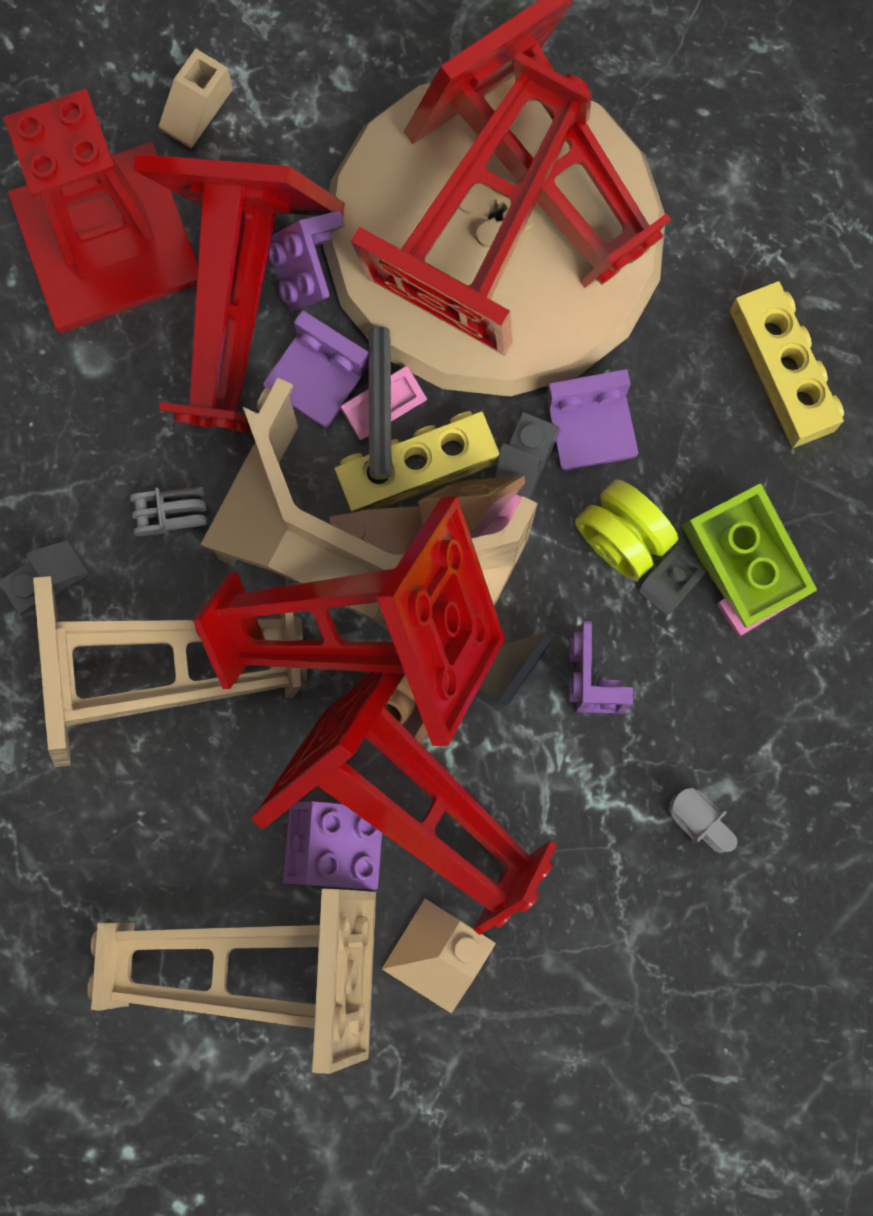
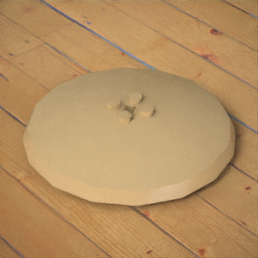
(554, 319)

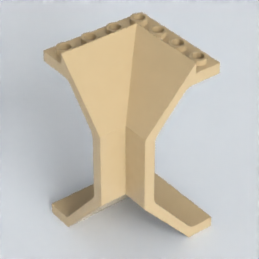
(269, 531)

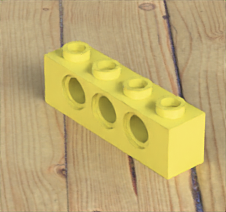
(799, 421)
(477, 455)

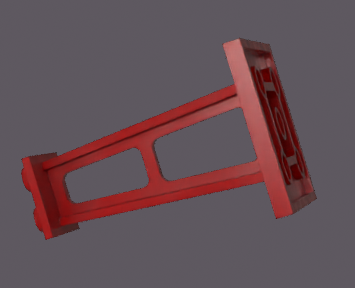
(489, 63)
(90, 221)
(234, 248)
(439, 294)
(432, 606)
(322, 763)

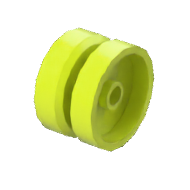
(626, 530)

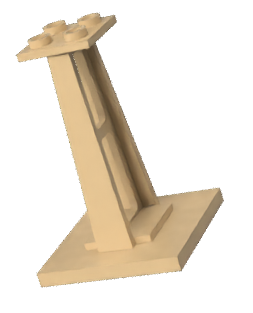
(66, 709)
(343, 974)

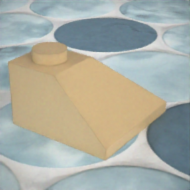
(438, 956)

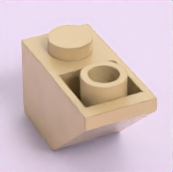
(195, 98)

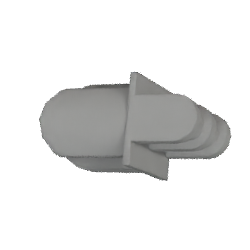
(174, 508)
(701, 820)

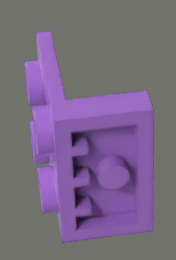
(297, 261)
(321, 368)
(592, 420)
(604, 698)
(331, 847)

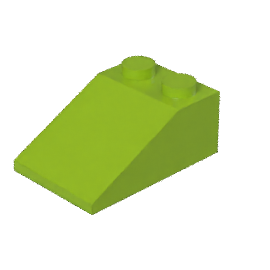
(749, 556)

